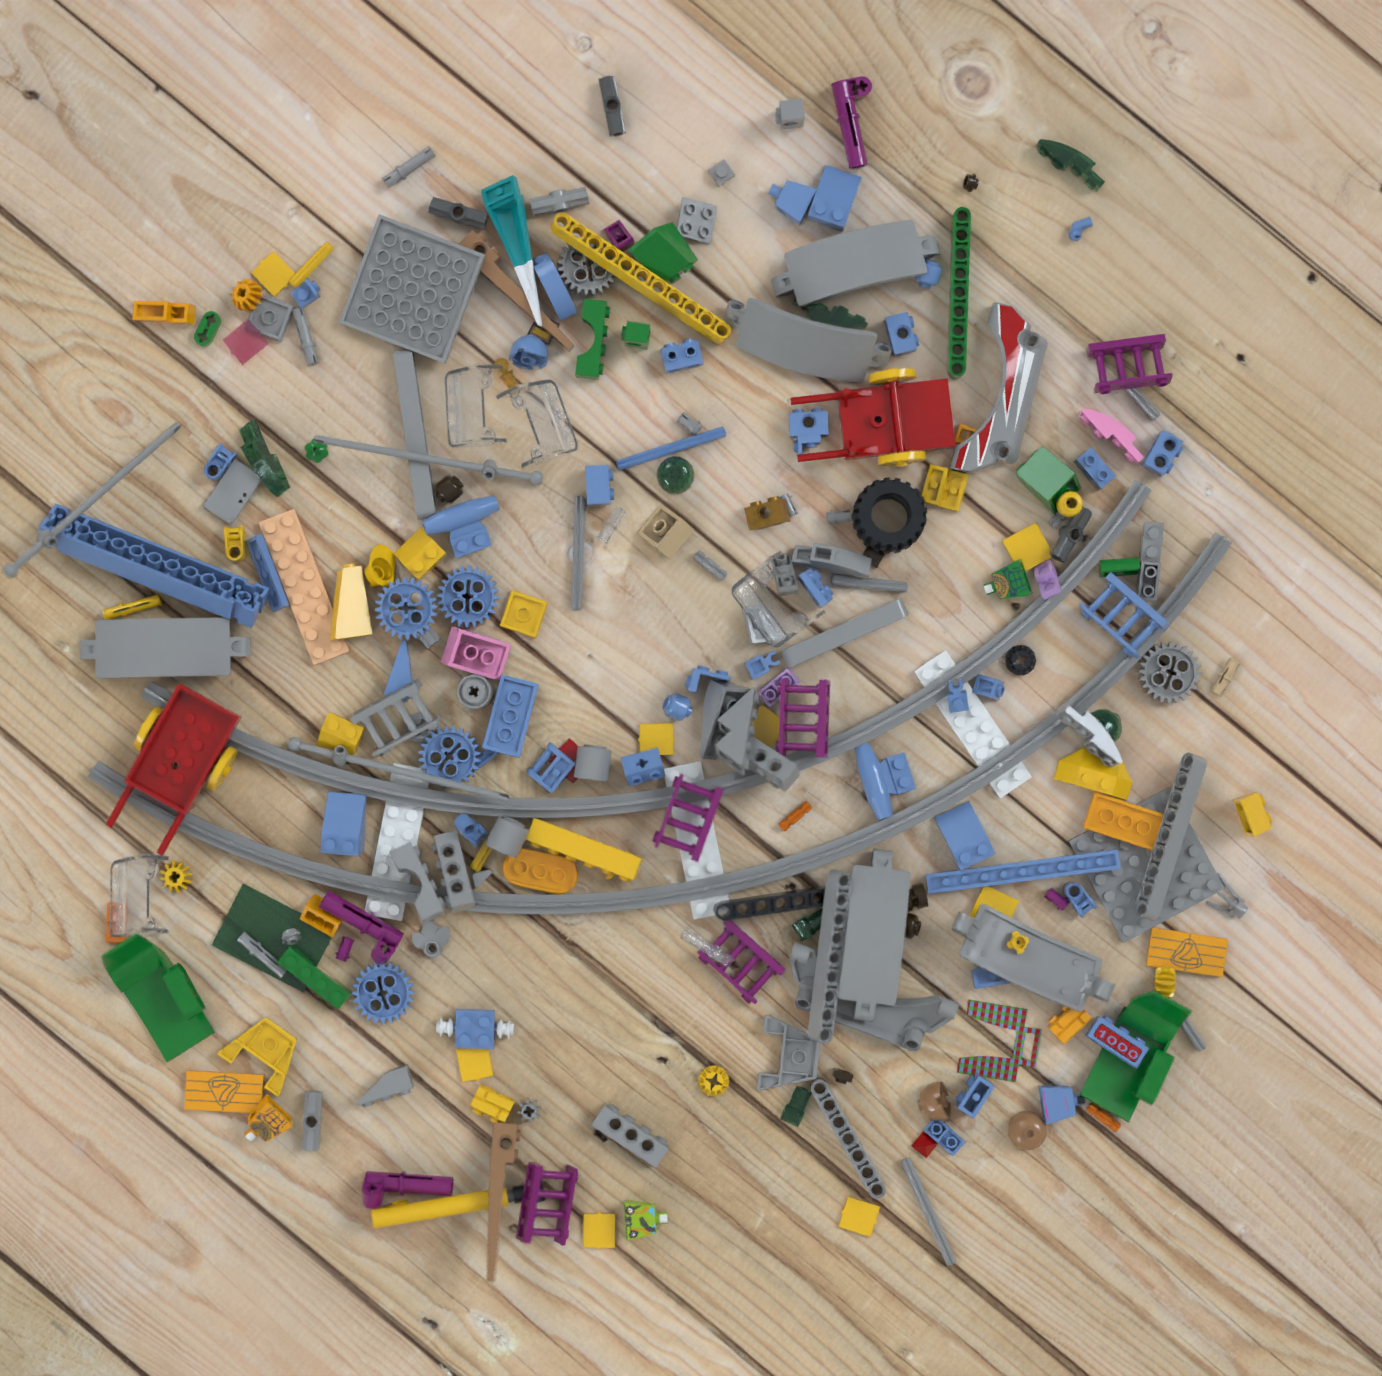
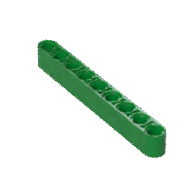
(959, 283)

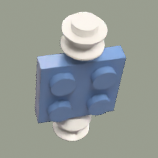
(475, 1028)

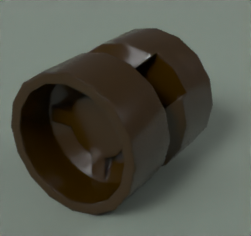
(921, 898)

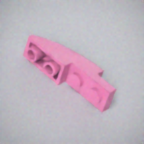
(1108, 427)

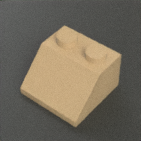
(665, 531)

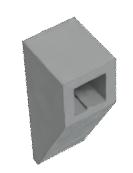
(393, 1082)

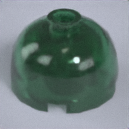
(675, 475)
(1110, 721)

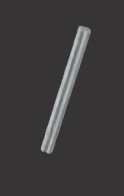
(578, 549)
(928, 1211)

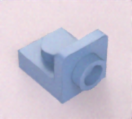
(306, 293)
(809, 441)
(988, 687)

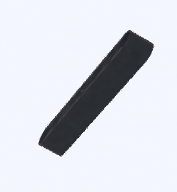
(770, 906)

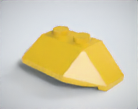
(1091, 773)

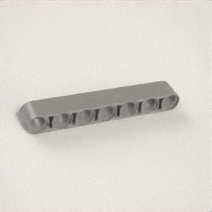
(844, 633)
(854, 1145)

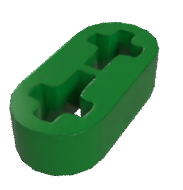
(203, 326)

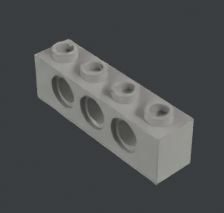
(772, 760)
(450, 842)
(652, 1155)

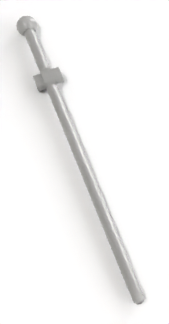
(489, 468)
(48, 538)
(341, 756)

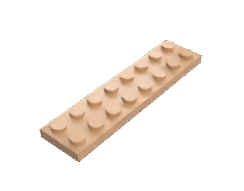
(302, 585)

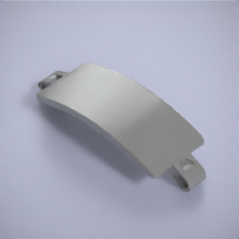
(854, 261)
(804, 343)
(163, 647)
(874, 935)
(1044, 967)

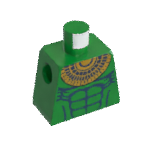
(1009, 581)

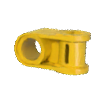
(235, 539)

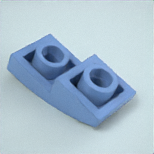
(944, 1136)

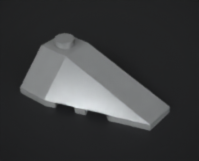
(718, 699)

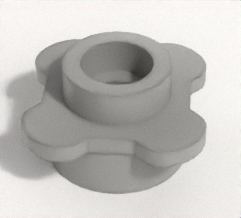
(291, 936)

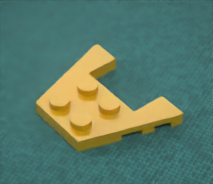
(270, 1045)

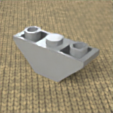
(784, 575)

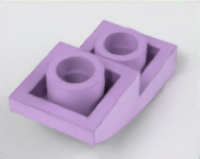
(770, 691)

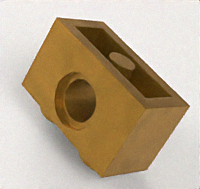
(778, 513)

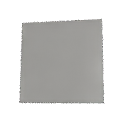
(271, 317)

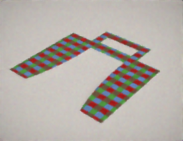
(1006, 1017)

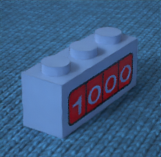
(1117, 1041)

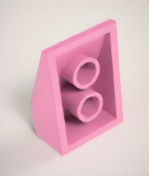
(475, 653)

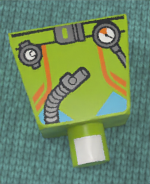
(642, 1219)

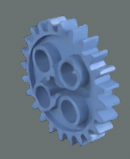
(406, 590)
(450, 596)
(435, 746)
(365, 996)

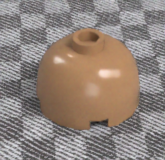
(934, 1102)
(1027, 1130)

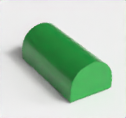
(1119, 567)

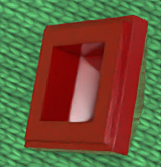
(924, 1144)

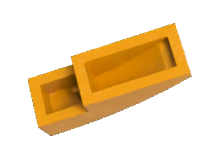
(164, 312)

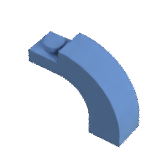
(553, 286)

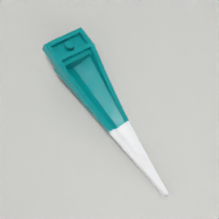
(508, 215)

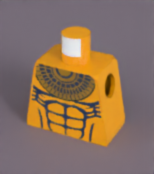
(267, 1120)

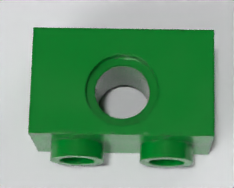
(636, 335)

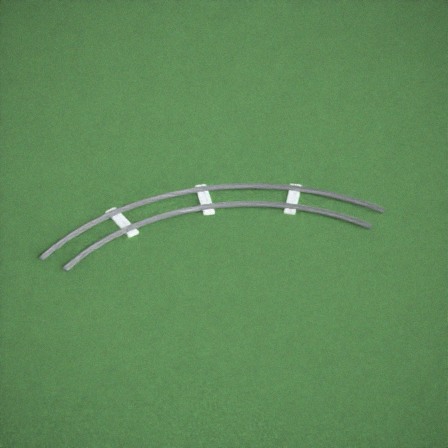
(705, 881)

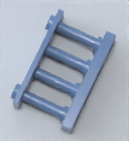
(1128, 597)

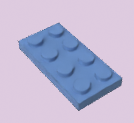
(510, 716)

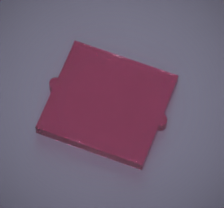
(245, 342)

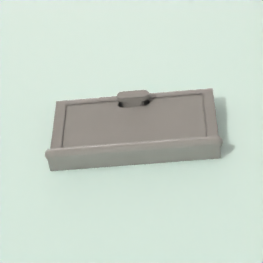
(231, 490)

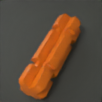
(794, 816)
(1103, 1117)

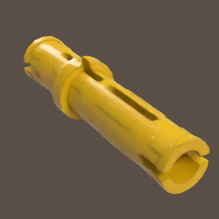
(153, 602)

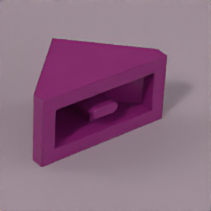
(619, 236)

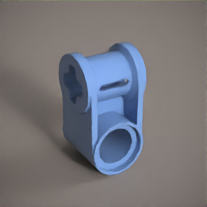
(219, 461)
(470, 829)
(1081, 900)

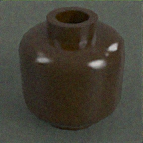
(449, 489)
(912, 926)

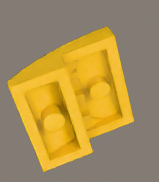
(944, 488)

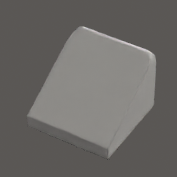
(480, 877)

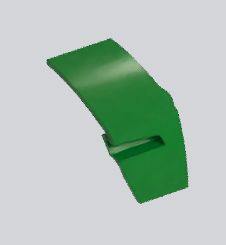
(159, 994)
(1118, 1085)

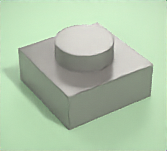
(721, 173)

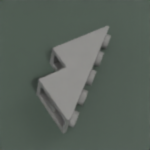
(739, 728)

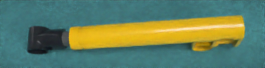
(403, 1212)

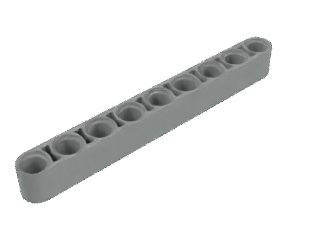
(414, 432)
(1170, 836)
(829, 956)

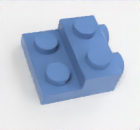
(811, 581)

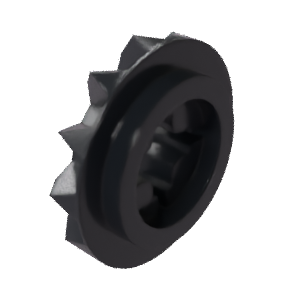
(1011, 657)

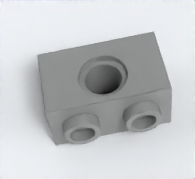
(790, 114)

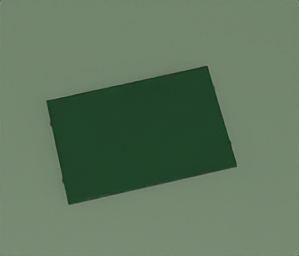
(265, 922)

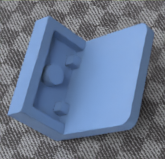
(692, 681)

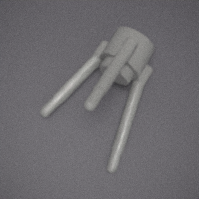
(1235, 907)

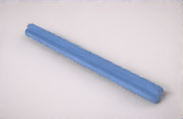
(671, 448)

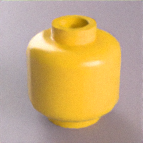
(1073, 499)

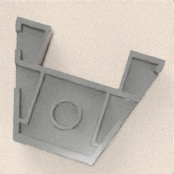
(797, 1059)

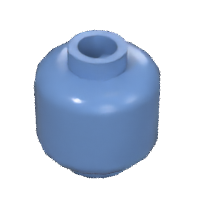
(932, 276)
(677, 706)

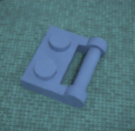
(555, 772)

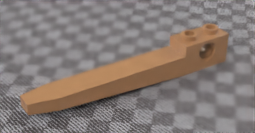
(508, 287)
(498, 1160)

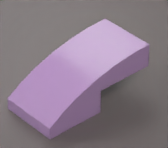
(1047, 579)

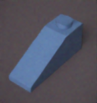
(401, 671)

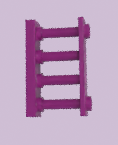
(1135, 346)
(820, 728)
(700, 831)
(758, 955)
(530, 1197)

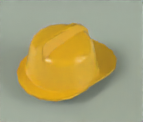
(381, 566)

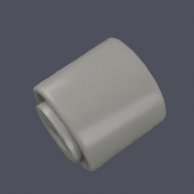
(484, 696)
(592, 763)
(507, 836)

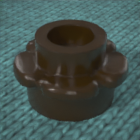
(970, 182)

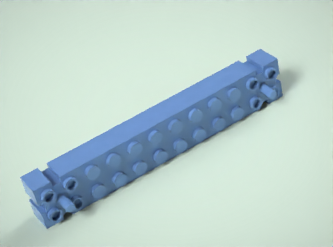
(158, 567)

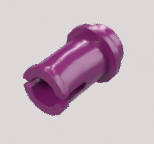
(1057, 899)
(344, 949)

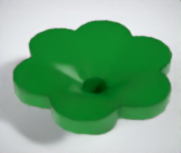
(318, 455)

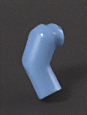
(1077, 228)

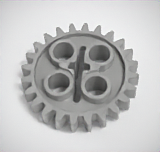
(571, 268)
(1186, 678)

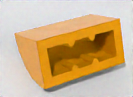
(320, 918)

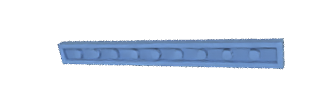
(1023, 871)

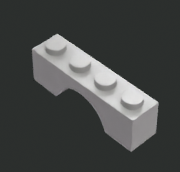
(407, 861)

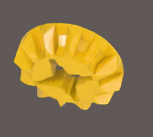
(722, 1077)

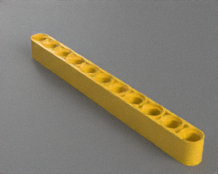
(630, 277)

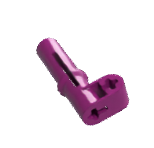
(849, 117)
(366, 923)
(402, 1183)

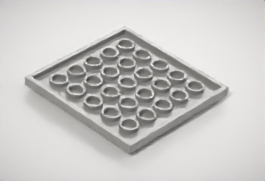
(412, 288)
(1118, 889)

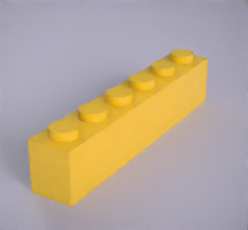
(585, 849)

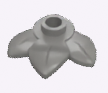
(431, 935)

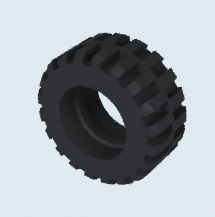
(897, 491)

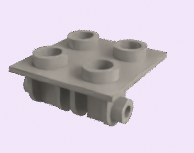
(696, 220)

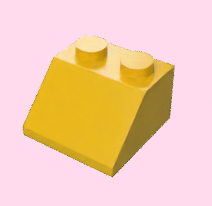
(420, 554)
(341, 732)
(1252, 814)

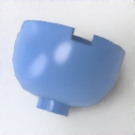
(529, 352)

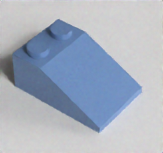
(834, 198)
(344, 824)
(964, 836)

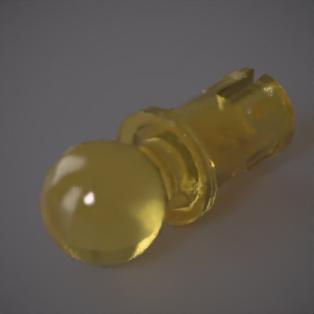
(507, 376)

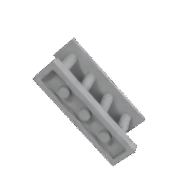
(395, 698)

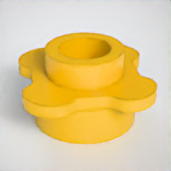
(1024, 940)

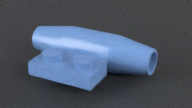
(463, 524)
(883, 778)

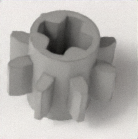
(525, 1114)

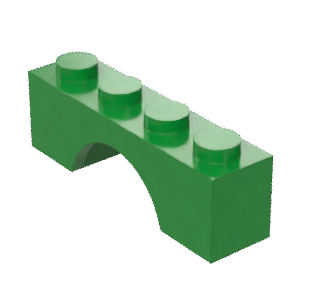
(589, 363)
(313, 977)

